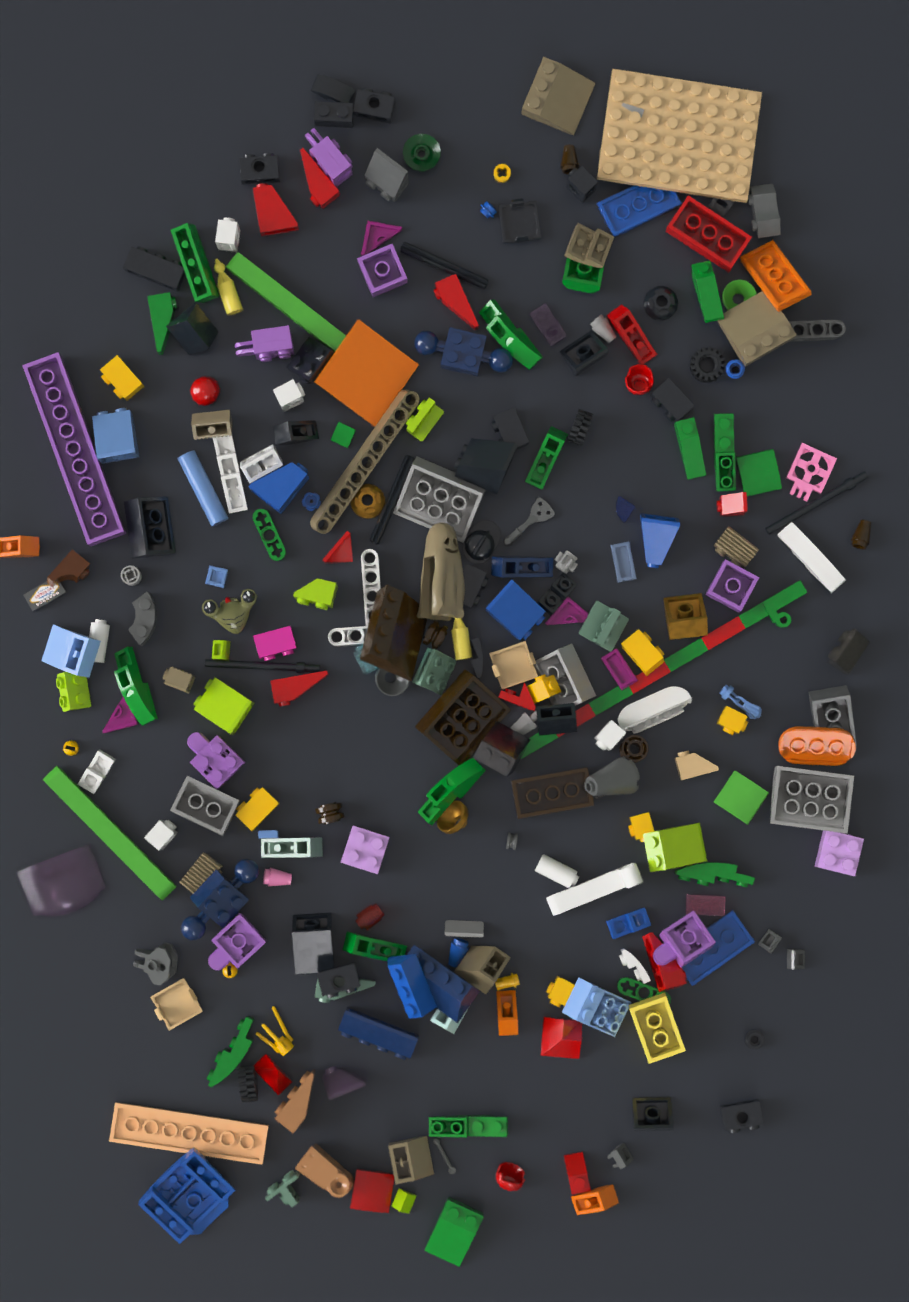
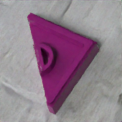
(377, 234)
(568, 613)
(120, 718)

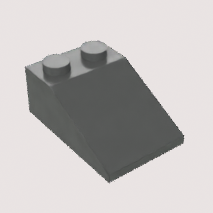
(386, 176)
(832, 709)

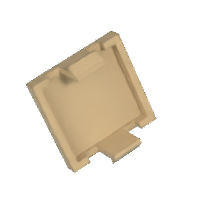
(513, 665)
(176, 1004)

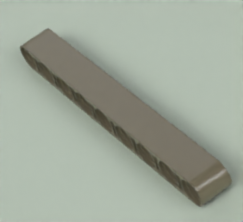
(373, 457)

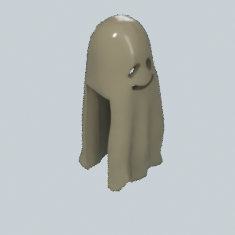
(442, 576)

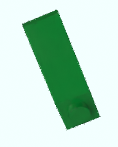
(707, 291)
(162, 313)
(690, 448)
(546, 457)
(372, 947)

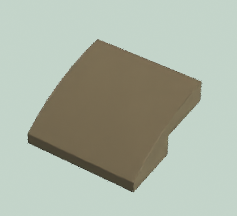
(589, 246)

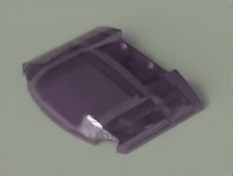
(62, 883)

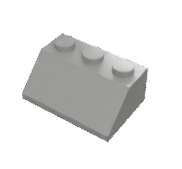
(569, 674)
(205, 806)

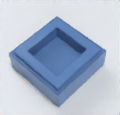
(216, 576)
(268, 834)

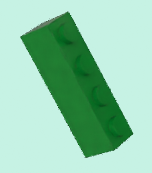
(195, 263)

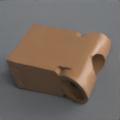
(325, 1172)

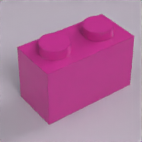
(275, 642)

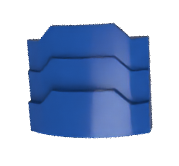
(187, 1196)

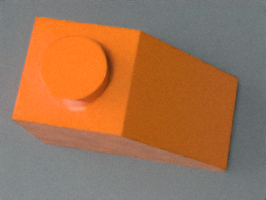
(19, 546)
(507, 1013)
(595, 1200)

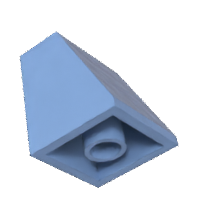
(115, 436)

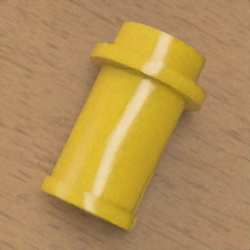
(507, 981)

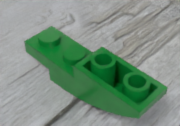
(509, 336)
(724, 452)
(133, 690)
(448, 788)
(706, 873)
(229, 1060)
(468, 1126)

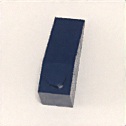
(522, 566)

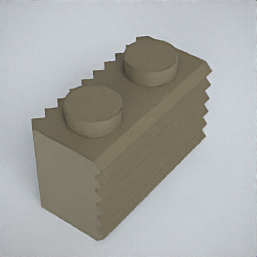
(211, 424)
(735, 547)
(179, 679)
(200, 872)

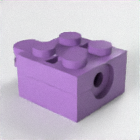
(329, 158)
(268, 344)
(214, 758)
(684, 943)
(235, 944)

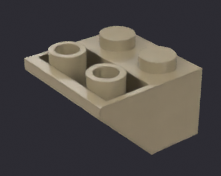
(482, 966)
(411, 1159)

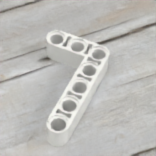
(368, 605)
(595, 888)

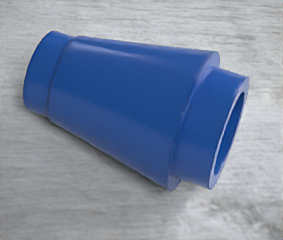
(735, 363)
(457, 951)

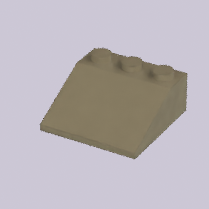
(557, 96)
(756, 328)

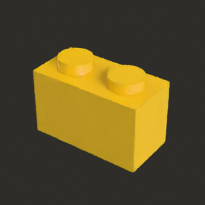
(121, 378)
(642, 652)
(257, 808)

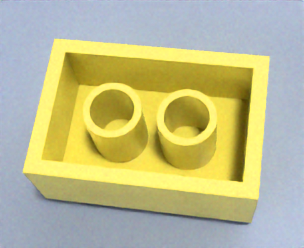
(656, 1028)

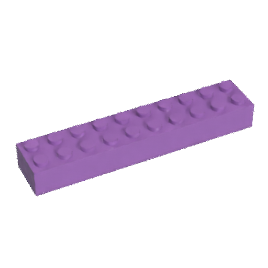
(74, 449)

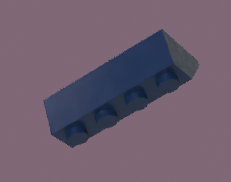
(449, 990)
(378, 1033)

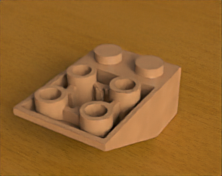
(295, 1110)

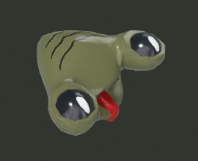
(232, 613)

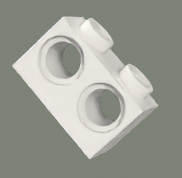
(227, 235)
(289, 395)
(261, 463)
(609, 736)
(161, 834)

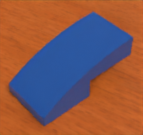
(628, 923)

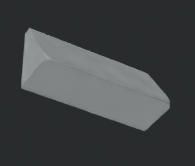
(464, 928)

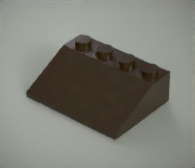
(394, 633)
(462, 717)

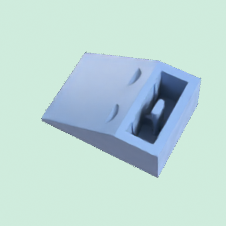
(71, 651)
(596, 1007)

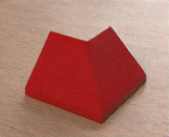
(561, 1037)

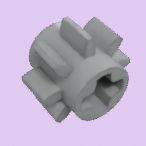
(566, 562)

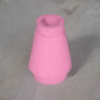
(275, 877)

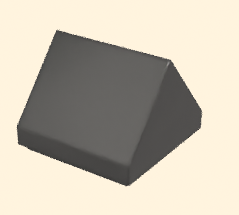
(770, 941)
(795, 959)

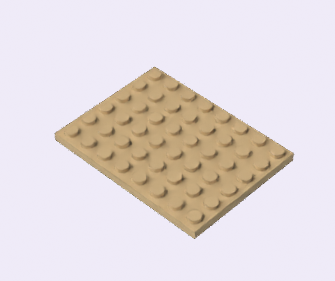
(688, 138)

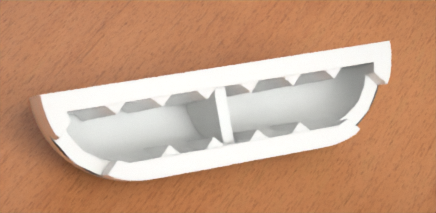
(653, 709)

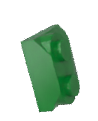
(582, 277)

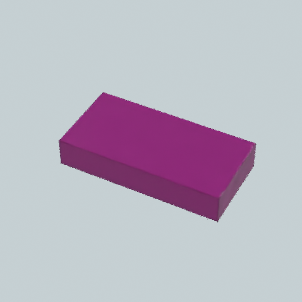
(619, 669)

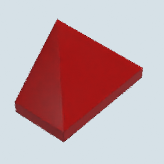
(341, 551)
(272, 1074)

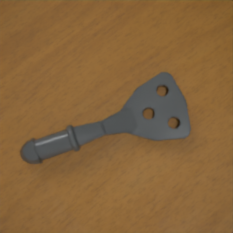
(534, 517)

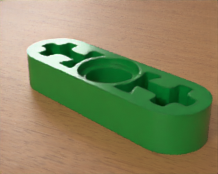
(258, 524)
(632, 983)

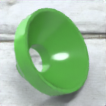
(737, 287)

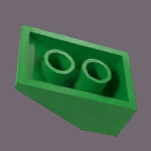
(454, 1231)

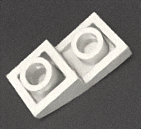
(629, 960)

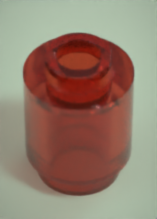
(369, 916)

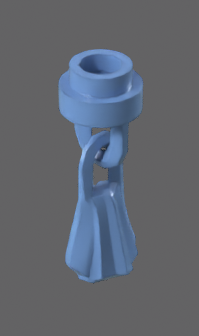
(753, 711)

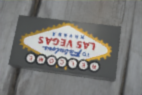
(43, 595)

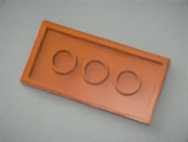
(775, 275)

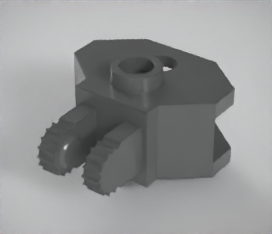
(158, 962)

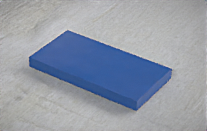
(635, 207)
(730, 940)

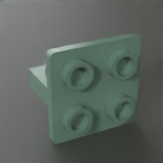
(603, 626)
(434, 671)
(288, 1194)

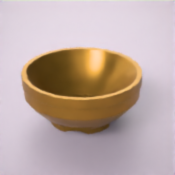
(372, 510)
(451, 815)

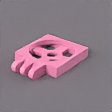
(804, 485)

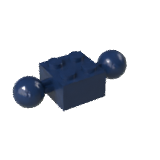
(463, 351)
(219, 899)

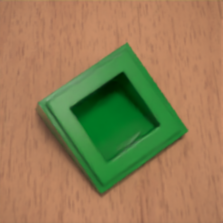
(343, 435)

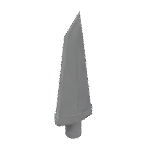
(525, 723)

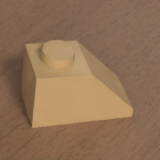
(693, 765)

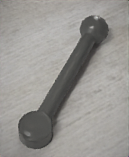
(452, 1169)

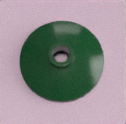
(420, 143)

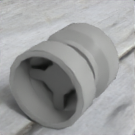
(132, 578)

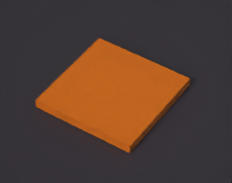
(366, 373)

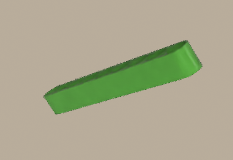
(285, 301)
(109, 832)

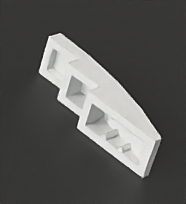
(230, 474)
(811, 557)

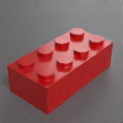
(708, 234)

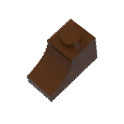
(72, 568)

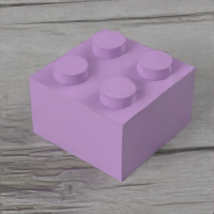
(365, 849)
(839, 852)

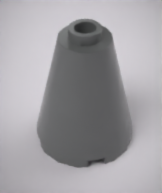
(614, 779)

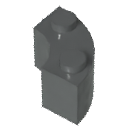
(764, 210)
(145, 618)

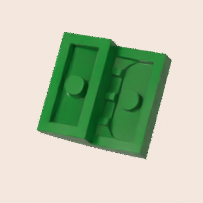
(759, 472)

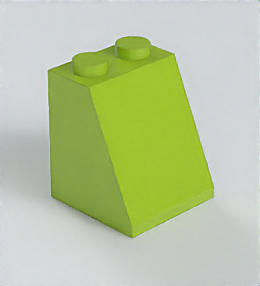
(223, 705)
(674, 847)

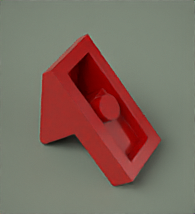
(524, 700)
(577, 1172)

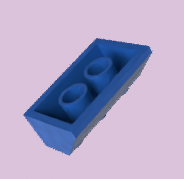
(411, 985)

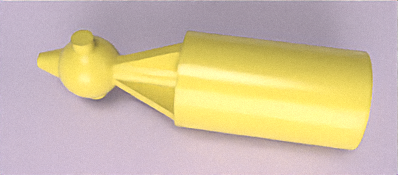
(227, 290)
(461, 640)

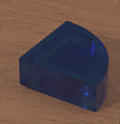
(623, 509)

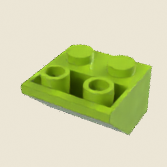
(317, 592)

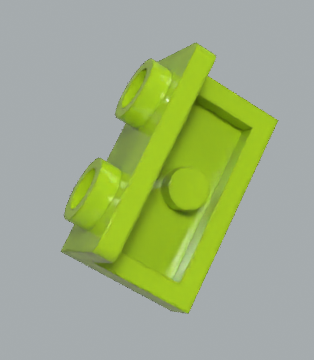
(425, 419)
(73, 691)

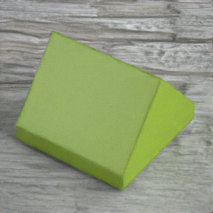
(221, 649)
(403, 1201)

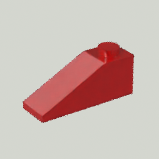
(320, 186)
(454, 298)
(631, 334)
(293, 687)
(666, 976)

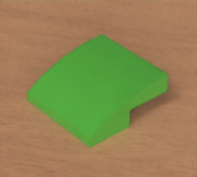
(741, 797)

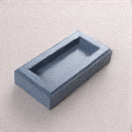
(623, 562)

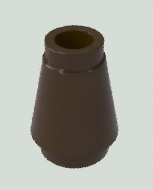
(569, 159)
(861, 536)

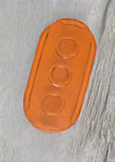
(816, 746)

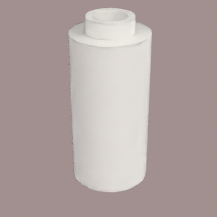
(100, 631)
(557, 871)

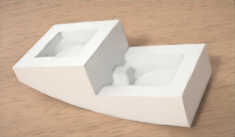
(96, 771)

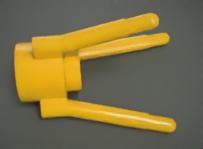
(281, 1045)

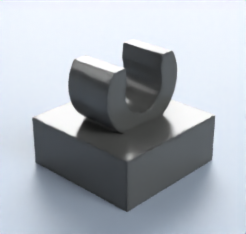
(621, 1155)

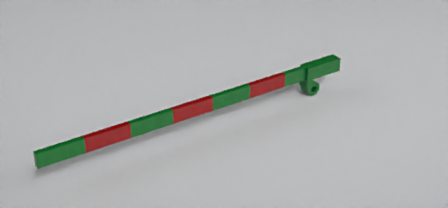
(766, 608)

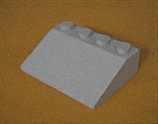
(437, 496)
(811, 799)

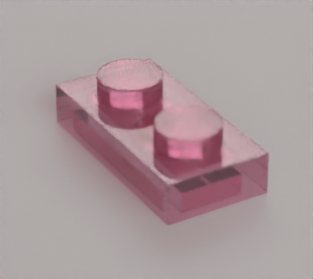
(705, 905)

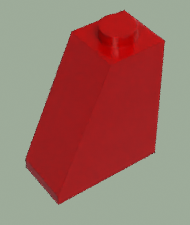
(272, 212)

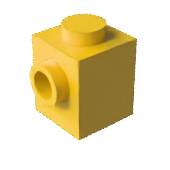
(543, 688)
(732, 721)
(640, 825)
(559, 991)

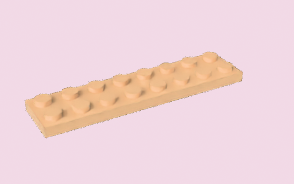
(184, 1131)

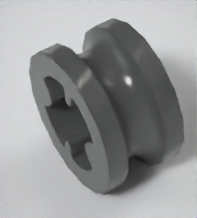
(511, 841)

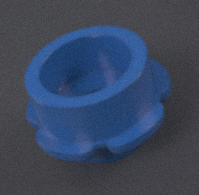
(488, 210)
(311, 496)

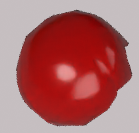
(639, 379)
(205, 390)
(510, 1176)

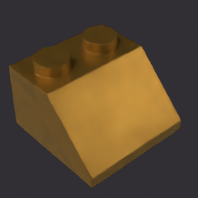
(685, 616)

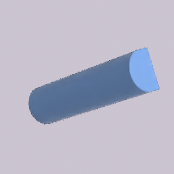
(202, 488)

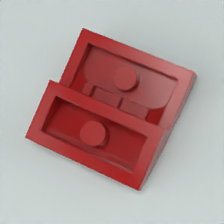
(372, 1191)

